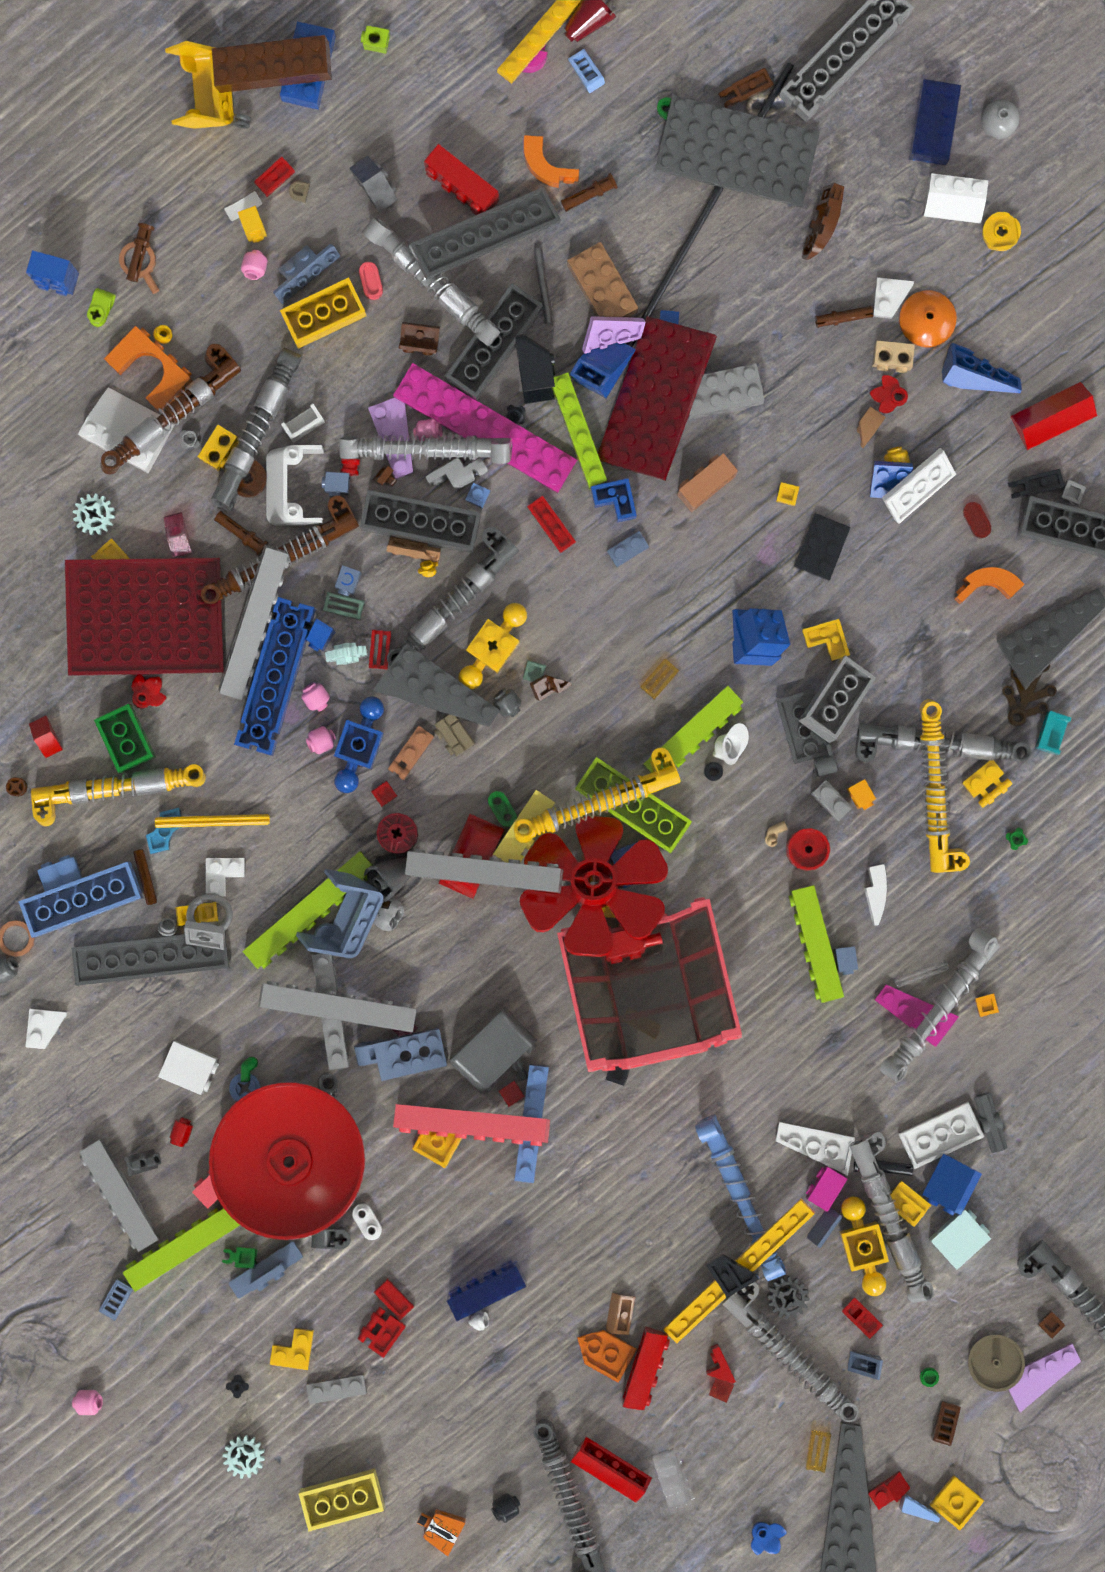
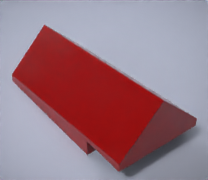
(1054, 415)

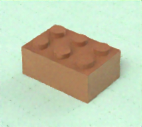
(706, 482)

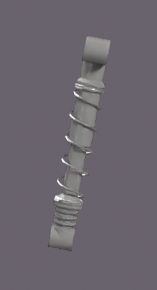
(983, 949)

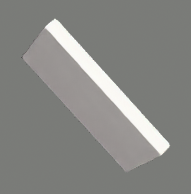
(919, 485)
(941, 1135)

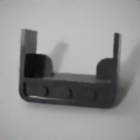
(535, 369)

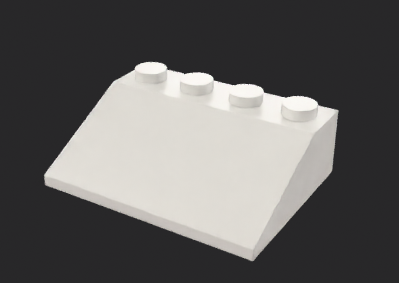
(113, 419)

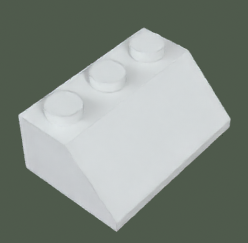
(955, 198)

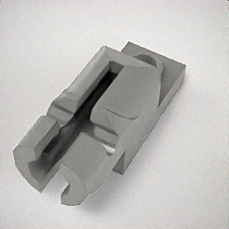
(457, 473)

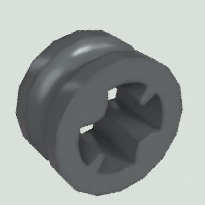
(241, 121)

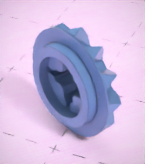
(235, 1088)

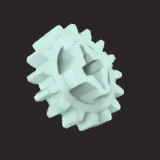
(98, 508)
(346, 653)
(245, 1464)

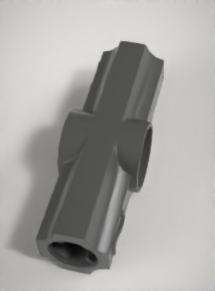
(990, 1122)

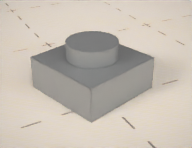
(1073, 492)

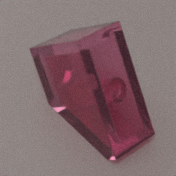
(177, 534)

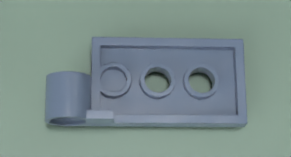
(387, 1054)

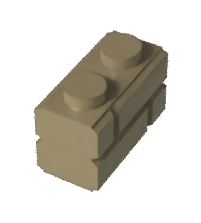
(454, 734)

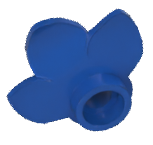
(769, 1539)

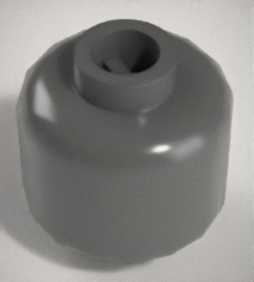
(507, 702)
(8, 968)

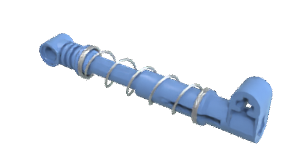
(722, 1154)

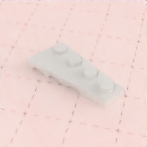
(819, 1145)

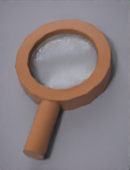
(147, 267)
(15, 938)

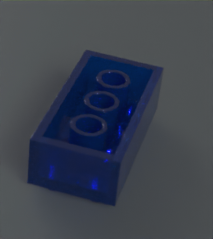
(935, 122)
(487, 1290)

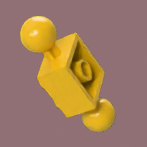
(514, 616)
(873, 1282)

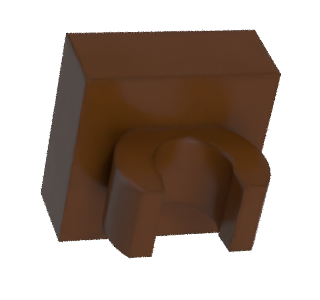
(384, 476)

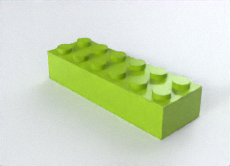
(646, 816)

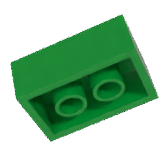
(124, 738)

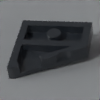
(730, 1274)

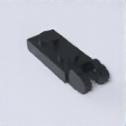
(1038, 483)

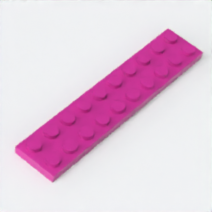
(469, 417)

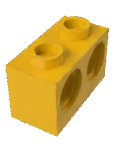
(252, 224)
(213, 446)

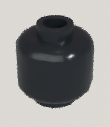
(505, 1507)

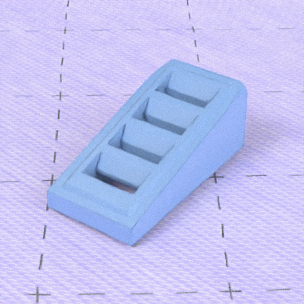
(592, 81)
(912, 1507)

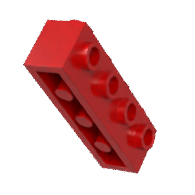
(611, 1469)

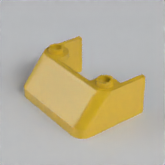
(211, 107)

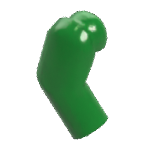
(246, 1067)

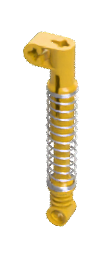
(935, 795)
(607, 799)

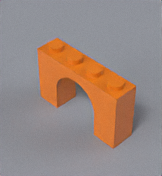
(138, 344)

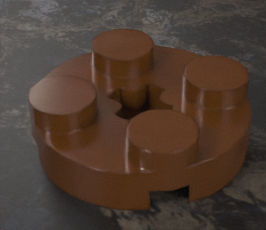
(258, 483)

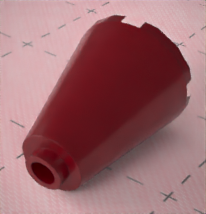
(587, 19)

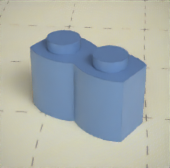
(60, 873)

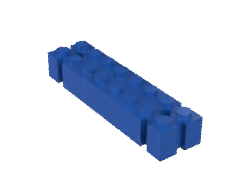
(275, 676)

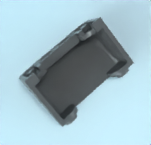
(493, 1050)

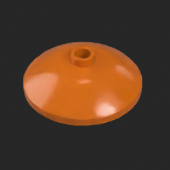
(926, 331)

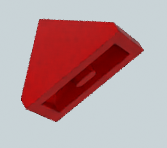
(45, 737)

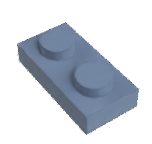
(628, 549)

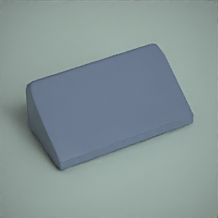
(824, 1227)

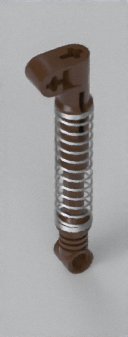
(342, 524)

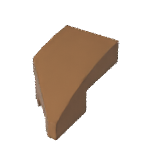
(869, 424)

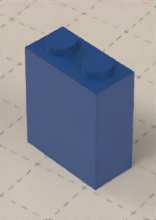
(951, 1185)

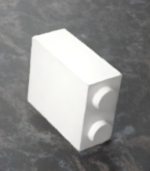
(189, 1068)

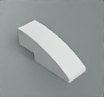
(877, 892)

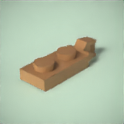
(413, 549)

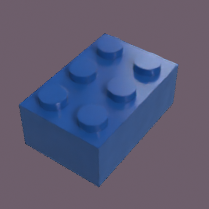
(52, 273)

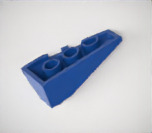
(969, 372)

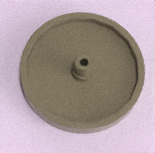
(996, 1363)

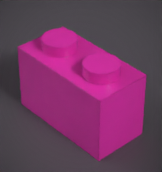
(825, 1188)

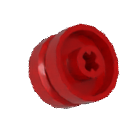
(796, 849)

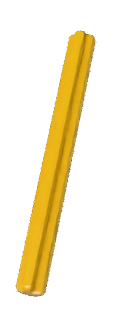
(222, 820)

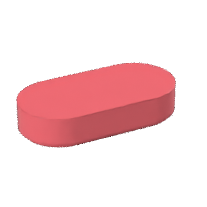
(370, 280)

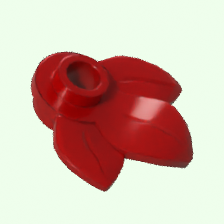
(886, 394)
(149, 689)

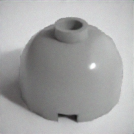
(1000, 119)

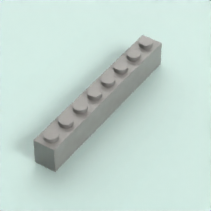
(253, 622)
(484, 871)
(337, 1007)

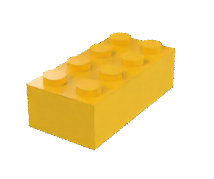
(323, 313)

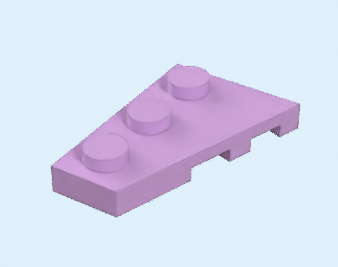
(611, 330)

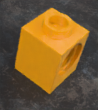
(861, 795)

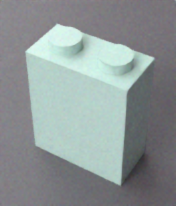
(960, 1238)

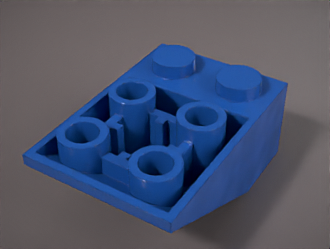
(602, 367)

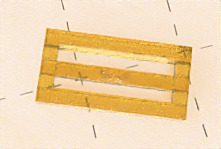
(649, 691)
(819, 1444)

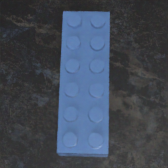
(81, 899)

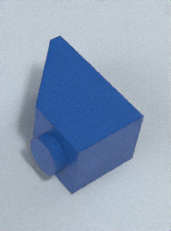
(320, 635)

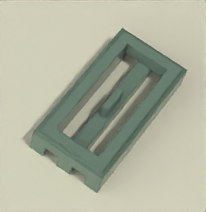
(359, 610)

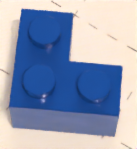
(619, 495)

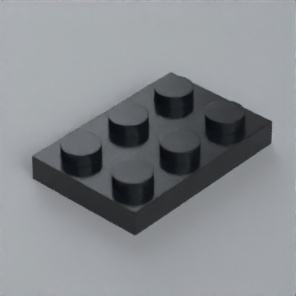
(822, 547)

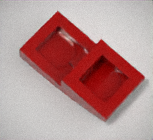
(862, 1318)

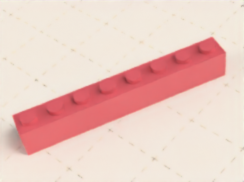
(471, 1123)

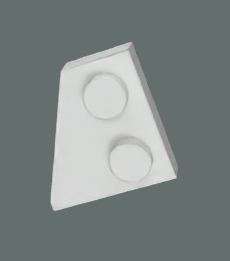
(889, 296)
(42, 1027)

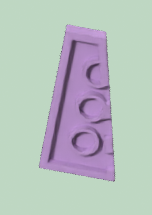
(391, 420)

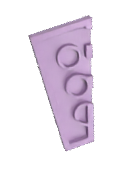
(1043, 1374)

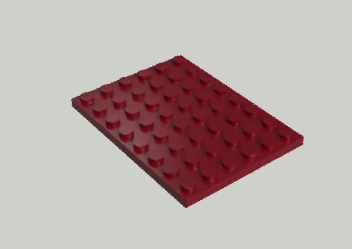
(142, 617)

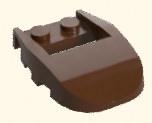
(826, 220)

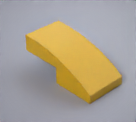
(203, 913)

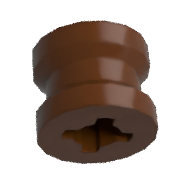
(13, 784)

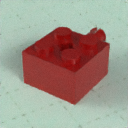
(626, 946)

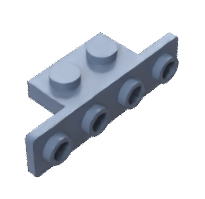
(303, 269)
(266, 1270)

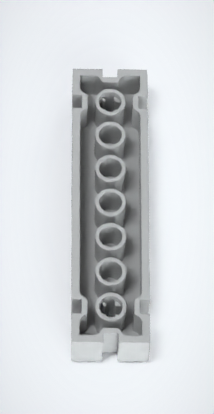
(844, 55)

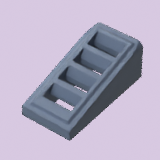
(125, 1286)

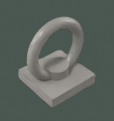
(205, 933)

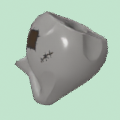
(389, 914)

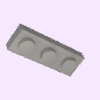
(336, 1388)

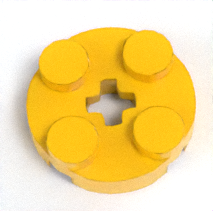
(1008, 223)

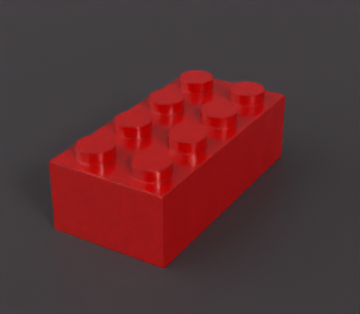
(460, 180)

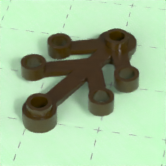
(1026, 697)

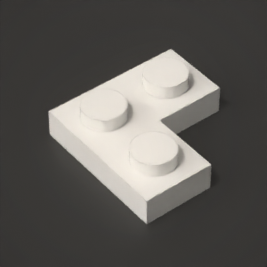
(218, 869)

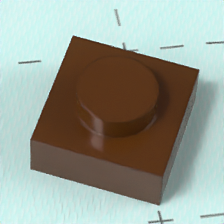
(1051, 1324)

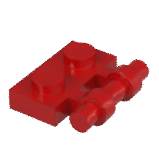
(386, 1335)

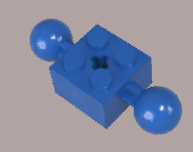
(347, 779)

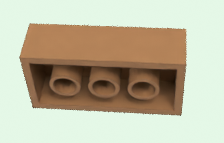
(602, 283)

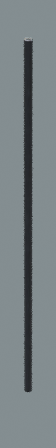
(707, 209)

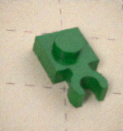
(243, 1257)

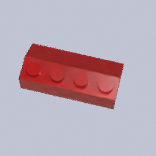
(644, 1369)

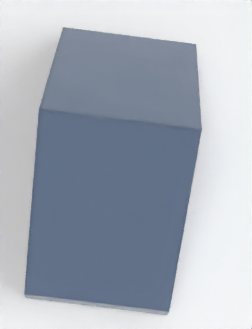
(865, 1364)

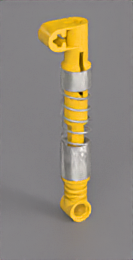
(83, 790)

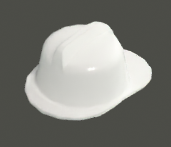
(731, 745)

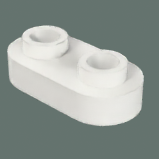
(368, 1221)

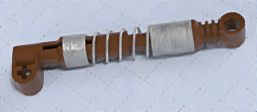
(194, 396)

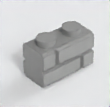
(831, 800)

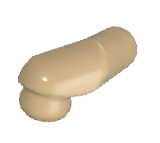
(773, 832)

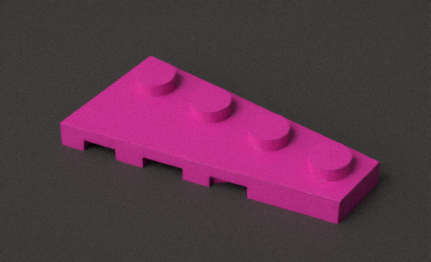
(909, 1010)

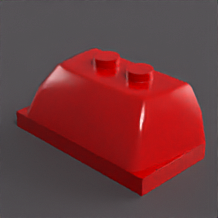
(478, 839)

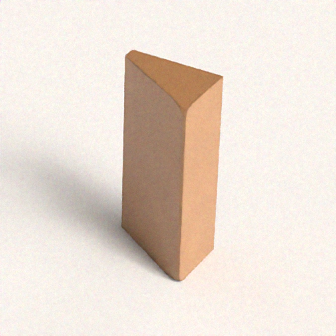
(620, 1313)

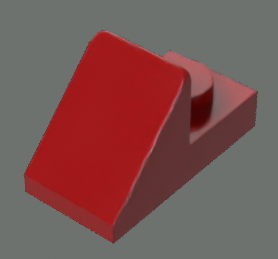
(722, 1370)
(891, 1489)

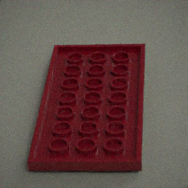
(656, 398)

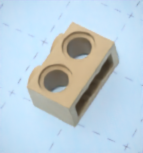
(893, 349)

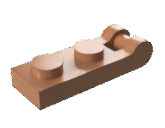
(411, 752)

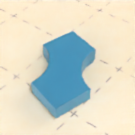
(160, 837)

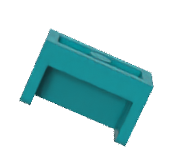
(1052, 732)

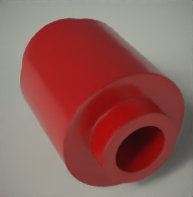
(181, 1132)

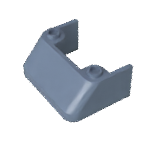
(352, 921)

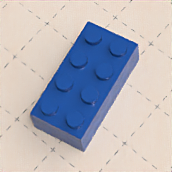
(310, 93)

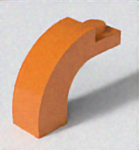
(541, 168)
(998, 578)

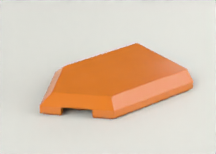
(606, 1353)

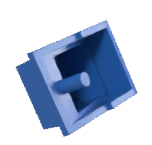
(759, 636)

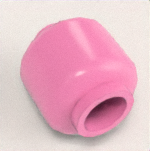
(254, 265)
(427, 428)
(315, 696)
(320, 740)
(87, 1402)

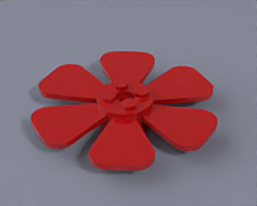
(589, 931)

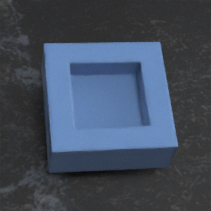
(477, 495)

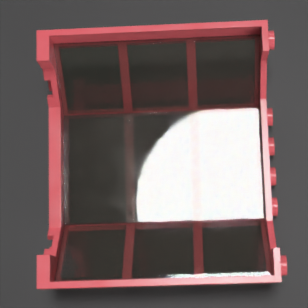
(656, 1005)

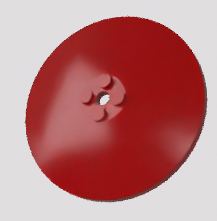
(251, 1153)

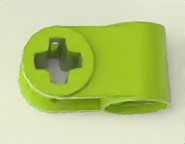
(101, 303)

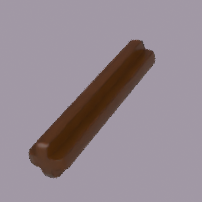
(145, 877)

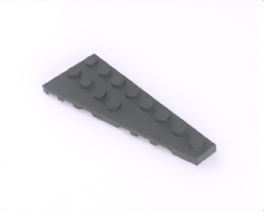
(848, 1528)

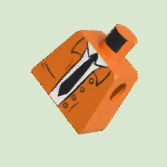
(441, 1529)

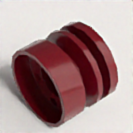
(400, 844)

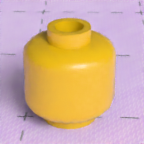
(897, 454)

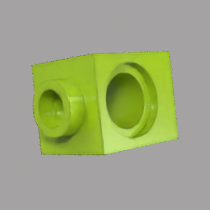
(380, 46)

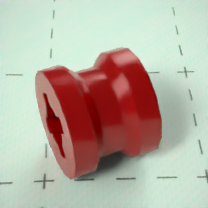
(350, 466)

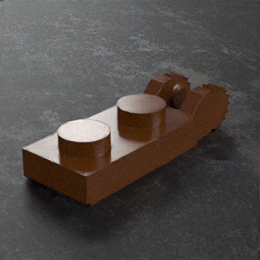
(747, 87)

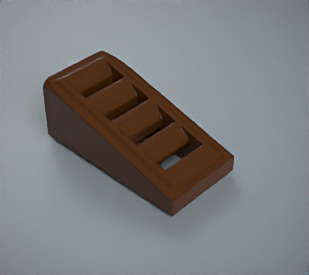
(935, 1435)

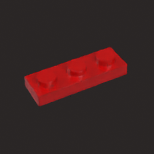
(551, 524)

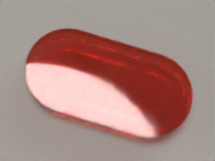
(977, 520)

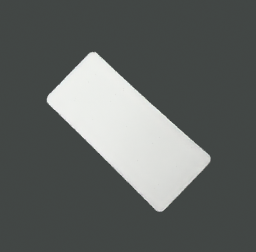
(247, 202)

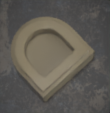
(299, 191)

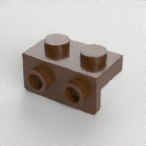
(419, 338)

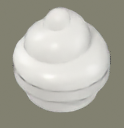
(479, 1320)

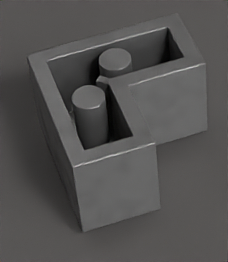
(374, 182)

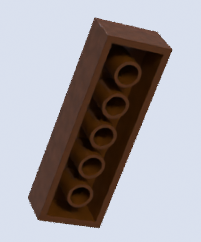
(271, 64)

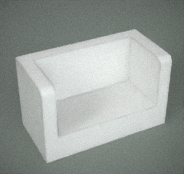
(303, 423)

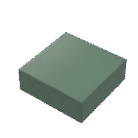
(533, 671)

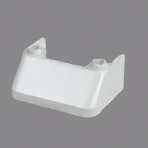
(277, 509)

